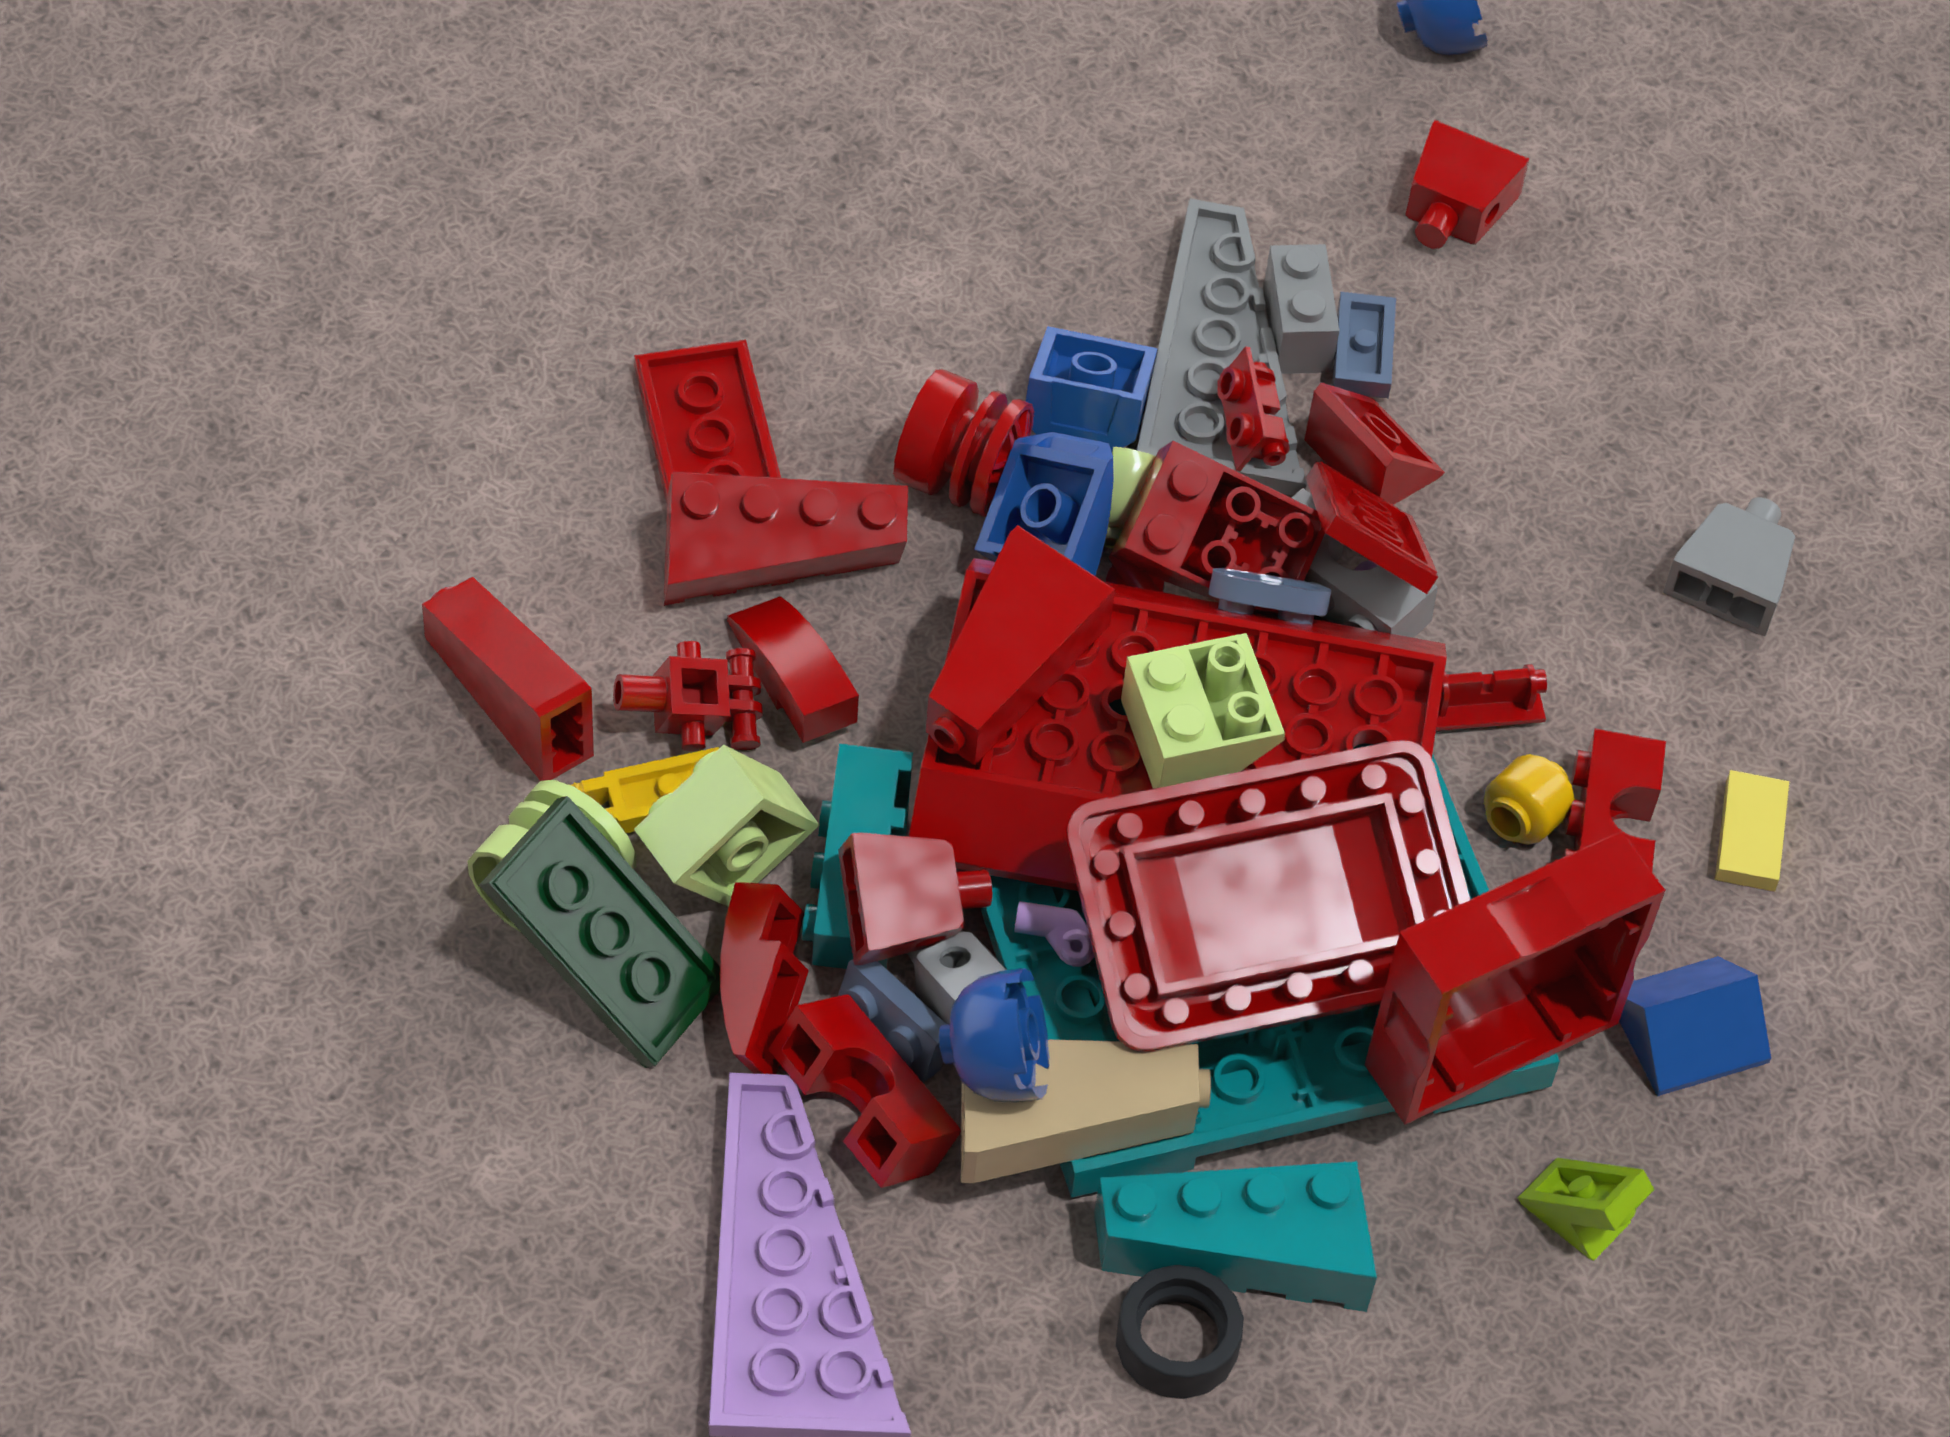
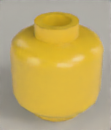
(1528, 799)

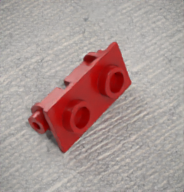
(1247, 394)
(1492, 699)

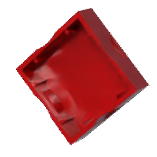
(1512, 976)

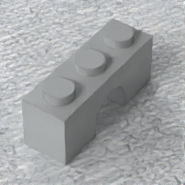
(1369, 597)

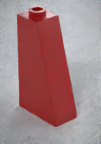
(1016, 643)
(513, 677)

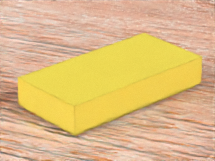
(1752, 830)

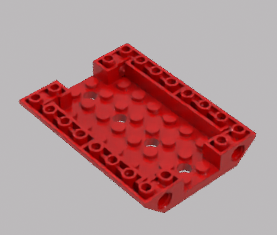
(1070, 748)

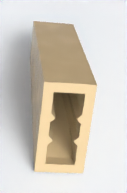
(1094, 1104)

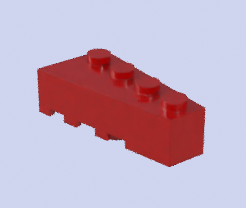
(768, 530)

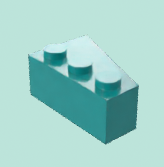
(867, 797)

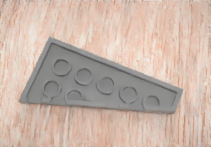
(1207, 323)

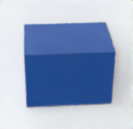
(1696, 1024)

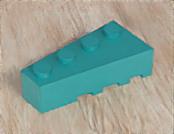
(1251, 1227)

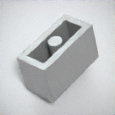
(1301, 308)

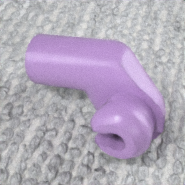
(1061, 928)

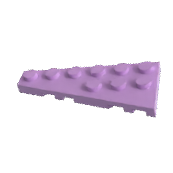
(790, 1307)

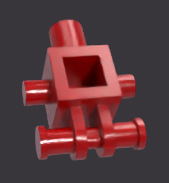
(694, 696)

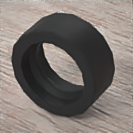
(1186, 1286)

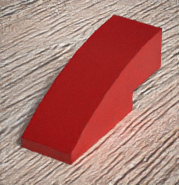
(797, 668)
(759, 971)

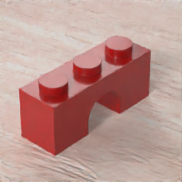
(1617, 781)
(840, 1051)

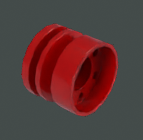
(955, 439)

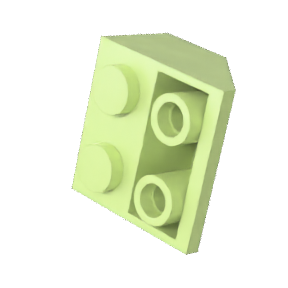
(1199, 710)

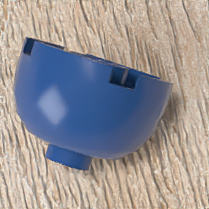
(1443, 24)
(998, 1037)

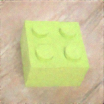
(725, 825)

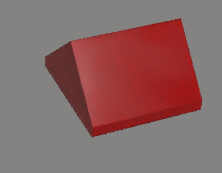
(1367, 444)

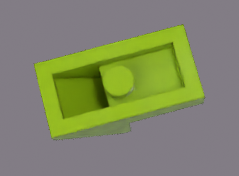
(1586, 1201)

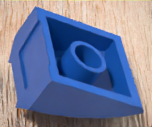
(1090, 386)
(1058, 493)

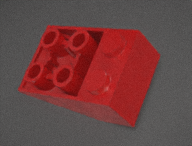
(1211, 517)

